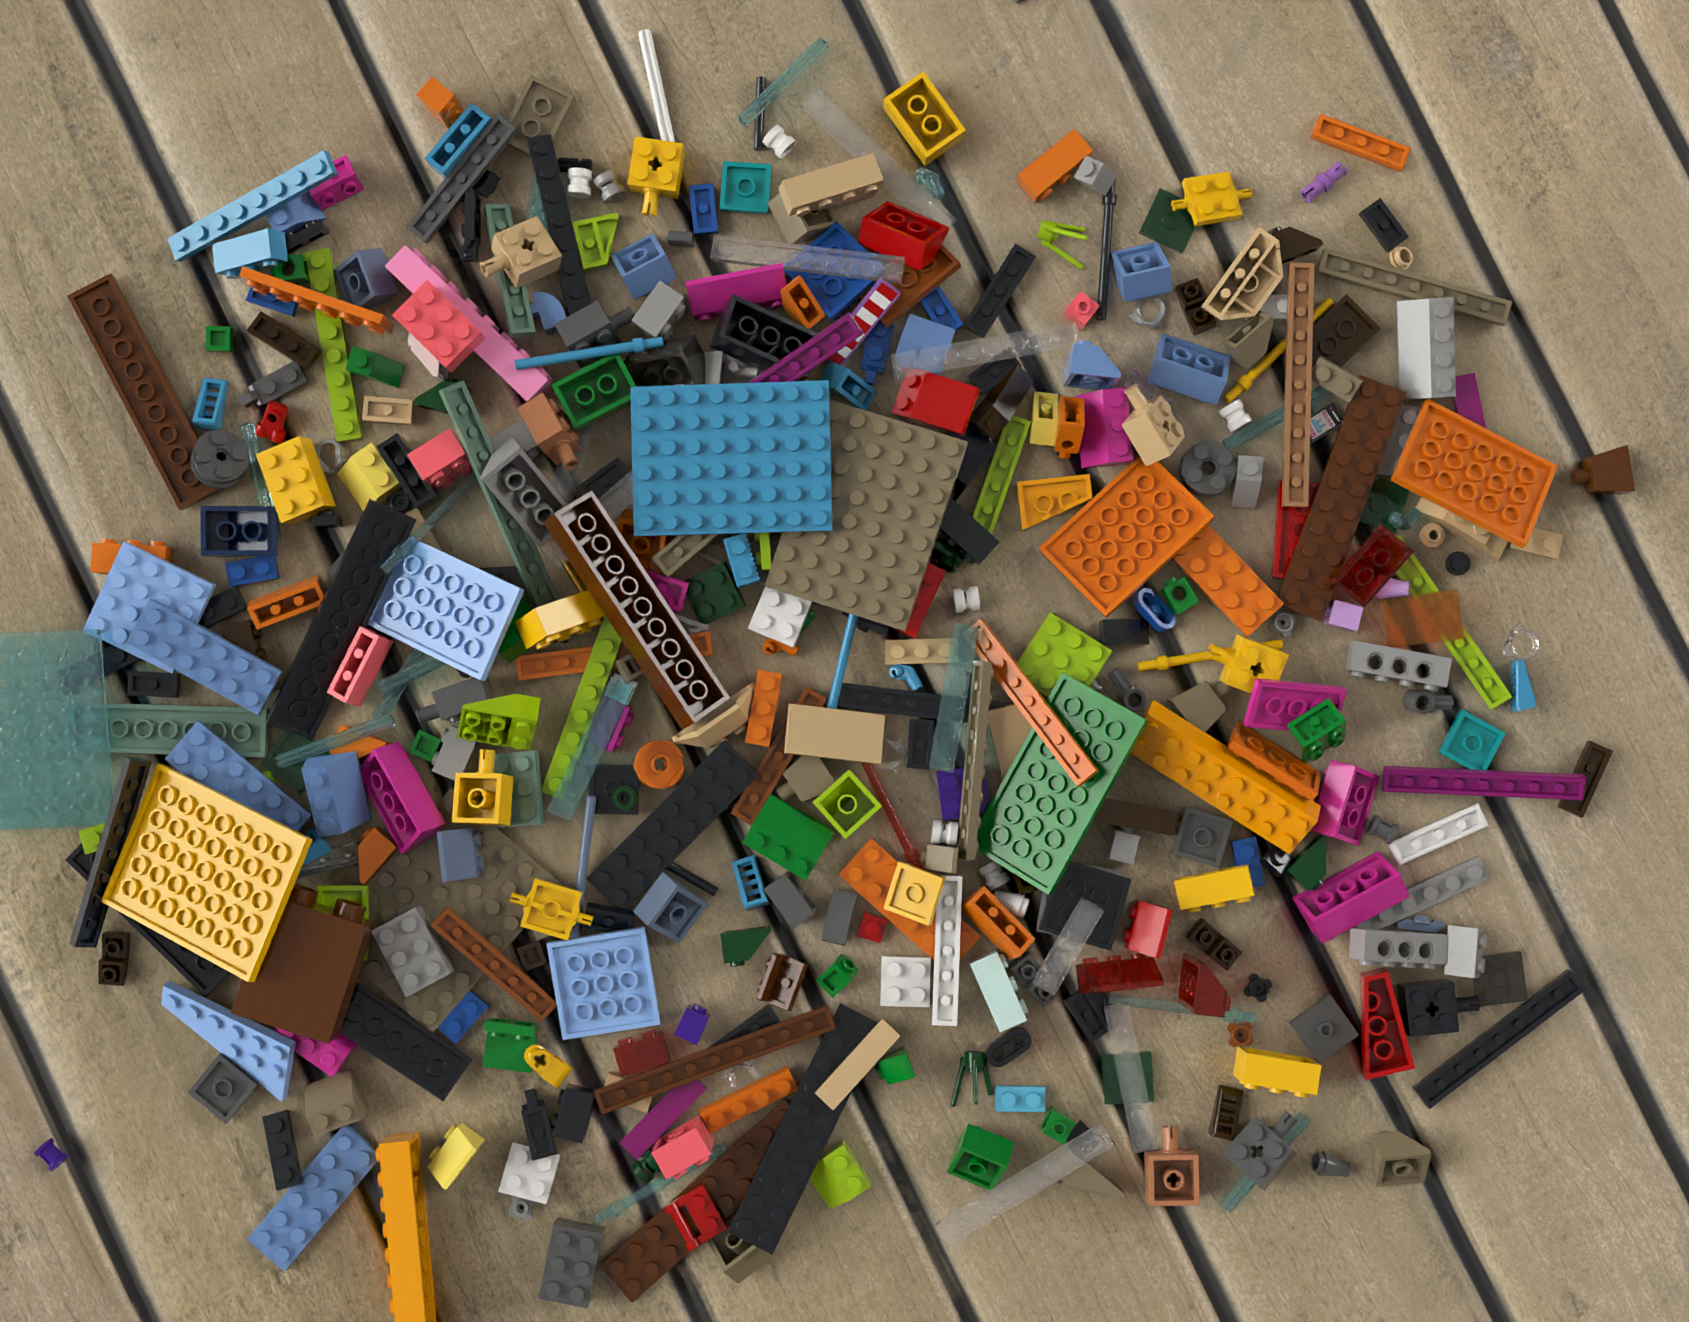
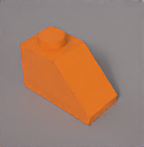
(801, 303)
(362, 746)
(374, 852)

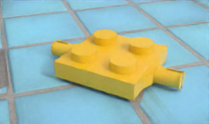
(1211, 198)
(551, 909)

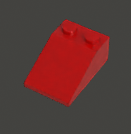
(935, 402)

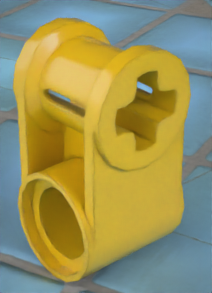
(549, 1066)

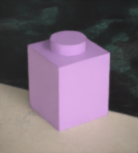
(1343, 616)

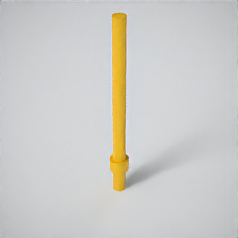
(1245, 381)
(1163, 662)

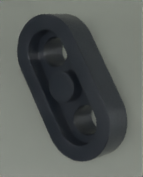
(1009, 1048)

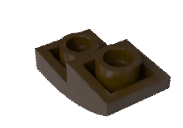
(1191, 298)
(1213, 944)
(115, 958)

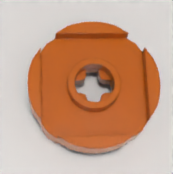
(645, 764)

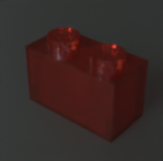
(641, 1053)

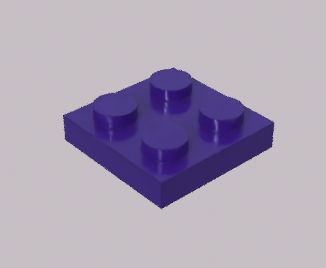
(951, 791)

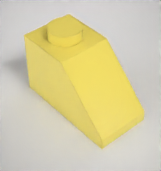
(1044, 418)

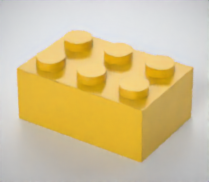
(924, 118)
(295, 480)
(560, 620)
(1277, 1071)

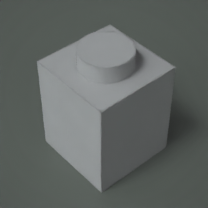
(1095, 175)
(1123, 845)

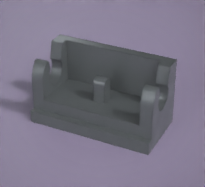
(791, 899)

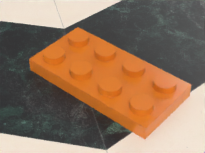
(1274, 760)

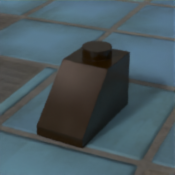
(1294, 243)

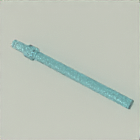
(401, 552)
(1230, 1016)
(618, 1206)

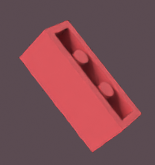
(360, 666)

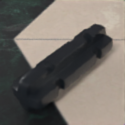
(566, 163)

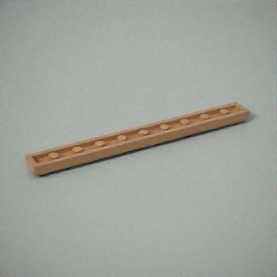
(1298, 385)

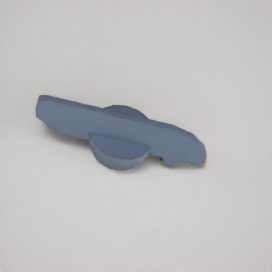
(1420, 923)

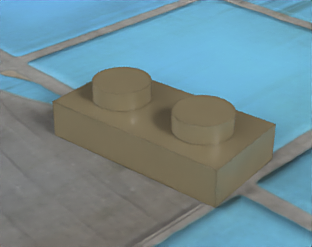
(1335, 379)

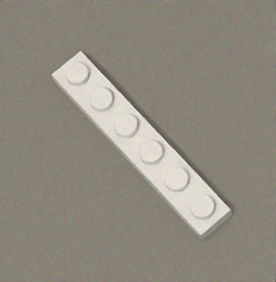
(947, 953)

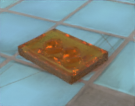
(1422, 618)

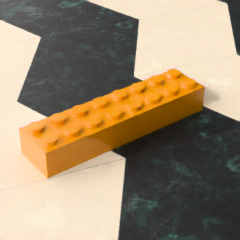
(1224, 779)
(406, 1228)

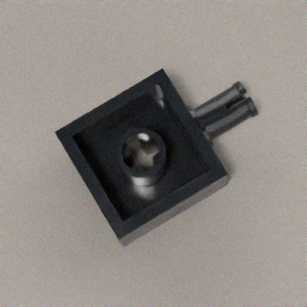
(1444, 1008)

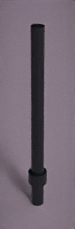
(1109, 202)

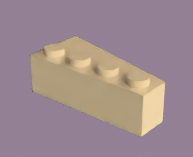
(831, 185)

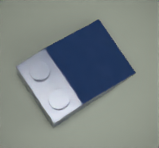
(238, 531)

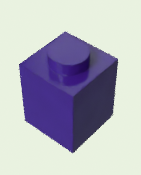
(692, 1023)

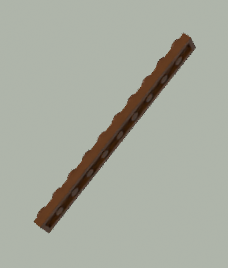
(714, 1059)

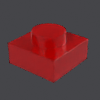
(872, 927)

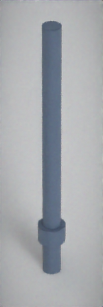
(584, 855)

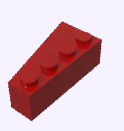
(1382, 1030)

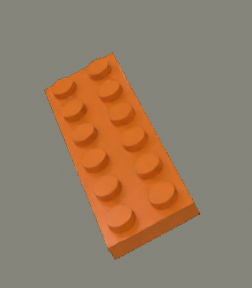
(311, 299)
(1227, 581)
(871, 876)

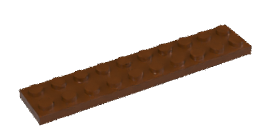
(141, 386)
(1340, 498)
(659, 1241)

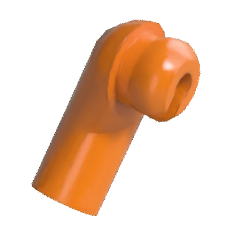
(772, 646)

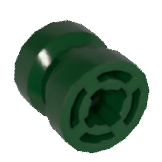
(646, 1167)

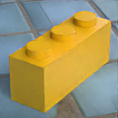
(1214, 888)

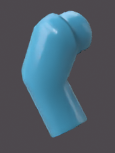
(905, 673)

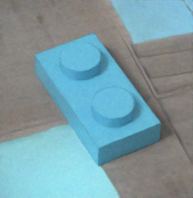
(1019, 1098)

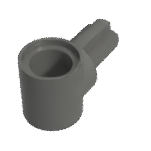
(1125, 689)
(1427, 701)

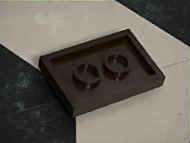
(1342, 332)

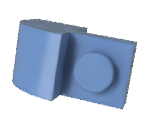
(548, 309)

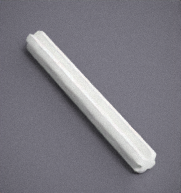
(656, 85)

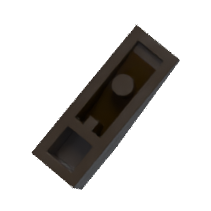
(1001, 402)

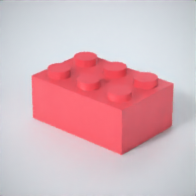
(439, 326)
(441, 460)
(683, 1147)

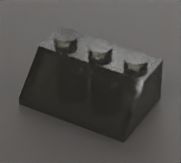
(676, 363)

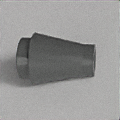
(1329, 1165)

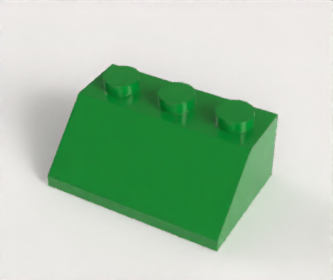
(788, 837)

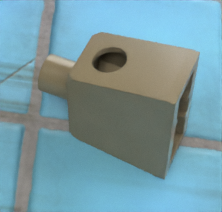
(1201, 704)
(806, 779)

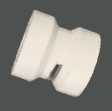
(779, 141)
(579, 182)
(1235, 415)
(966, 599)
(944, 833)

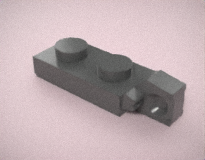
(275, 385)

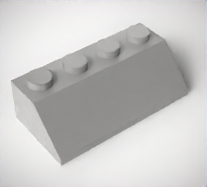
(1426, 347)
(522, 490)

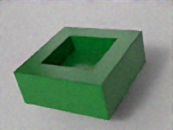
(219, 339)
(425, 745)

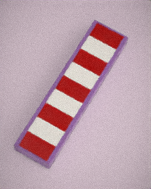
(867, 315)

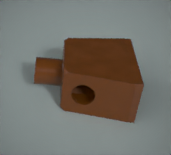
(1606, 473)

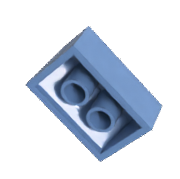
(1089, 368)
(1189, 369)
(336, 793)

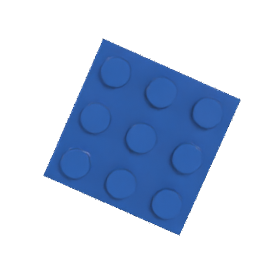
(830, 291)

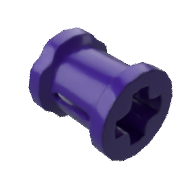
(51, 1154)

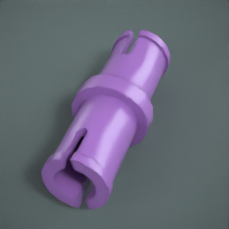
(1323, 182)

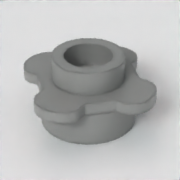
(1285, 629)
(515, 1210)

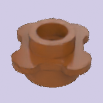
(1245, 1039)

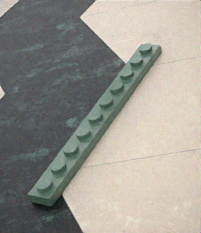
(479, 450)

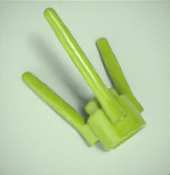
(1049, 232)

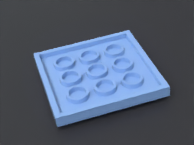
(130, 585)
(603, 983)

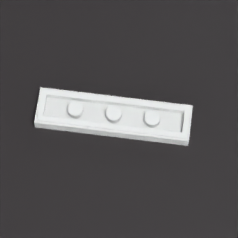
(1438, 834)

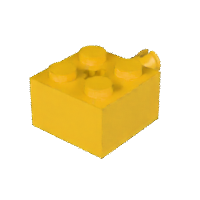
(664, 181)
(1242, 656)
(473, 787)

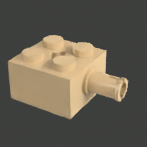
(523, 252)
(1151, 426)

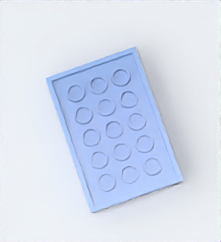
(447, 609)

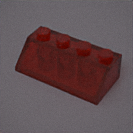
(1201, 990)

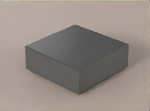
(680, 238)

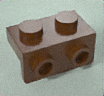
(782, 981)

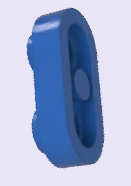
(1154, 610)

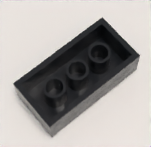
(757, 334)

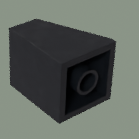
(976, 455)

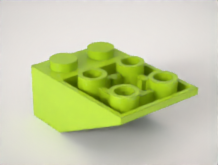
(501, 721)

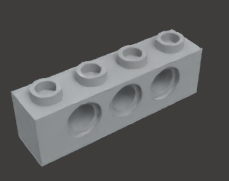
(1436, 666)
(1398, 946)

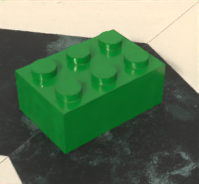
(595, 391)

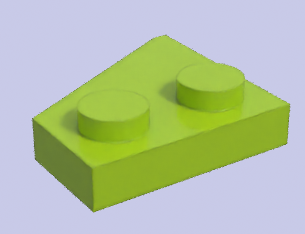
(595, 240)

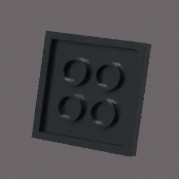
(1097, 887)

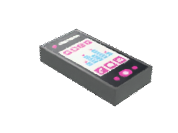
(1324, 421)

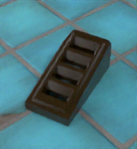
(1217, 1110)

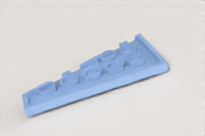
(249, 1045)

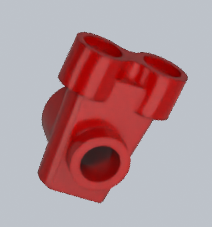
(273, 427)

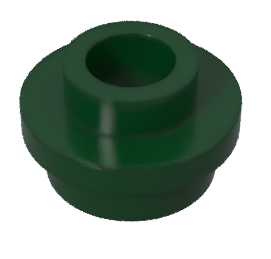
(617, 798)

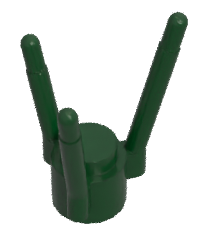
(975, 1063)

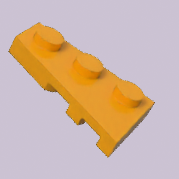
(1050, 496)

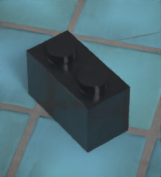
(574, 1113)

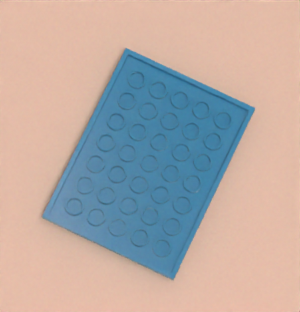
(731, 458)

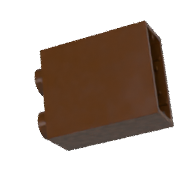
(309, 967)

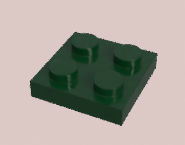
(714, 593)

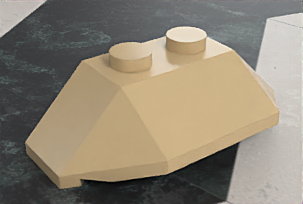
(1248, 279)
(1462, 528)
(720, 722)

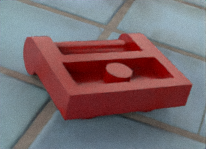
(703, 1213)

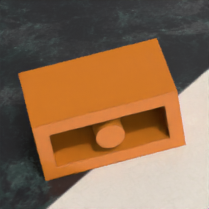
(440, 102)

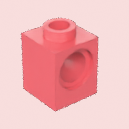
(1081, 310)

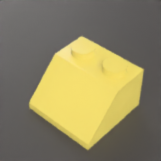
(369, 476)
(454, 1154)

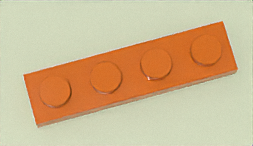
(749, 1099)

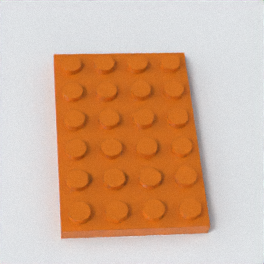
(1474, 473)
(1125, 534)

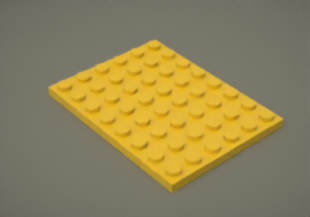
(206, 872)

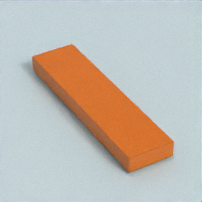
(1360, 143)

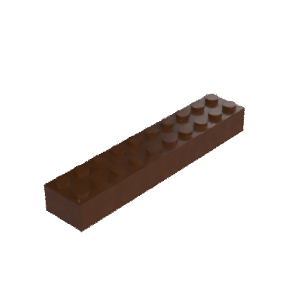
(636, 609)

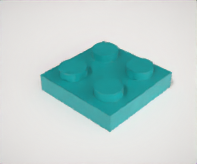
(745, 187)
(1471, 742)

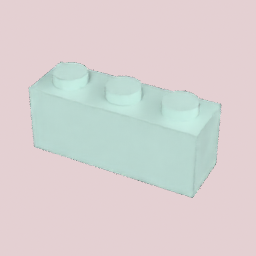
(999, 990)

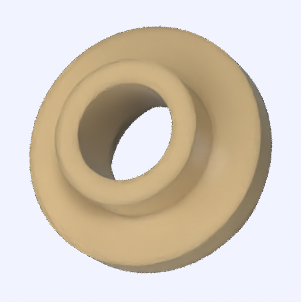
(1401, 257)
(1426, 540)

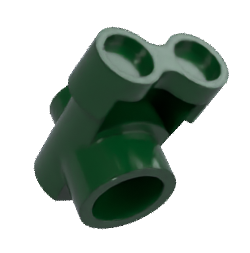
(947, 557)

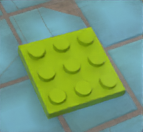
(1061, 649)

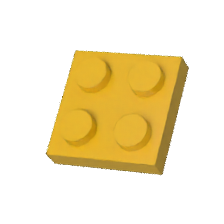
(914, 893)

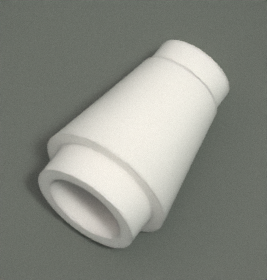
(1013, 902)

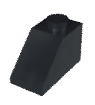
(1124, 632)

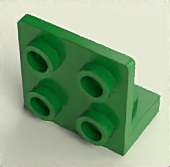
(1318, 730)
(507, 1043)

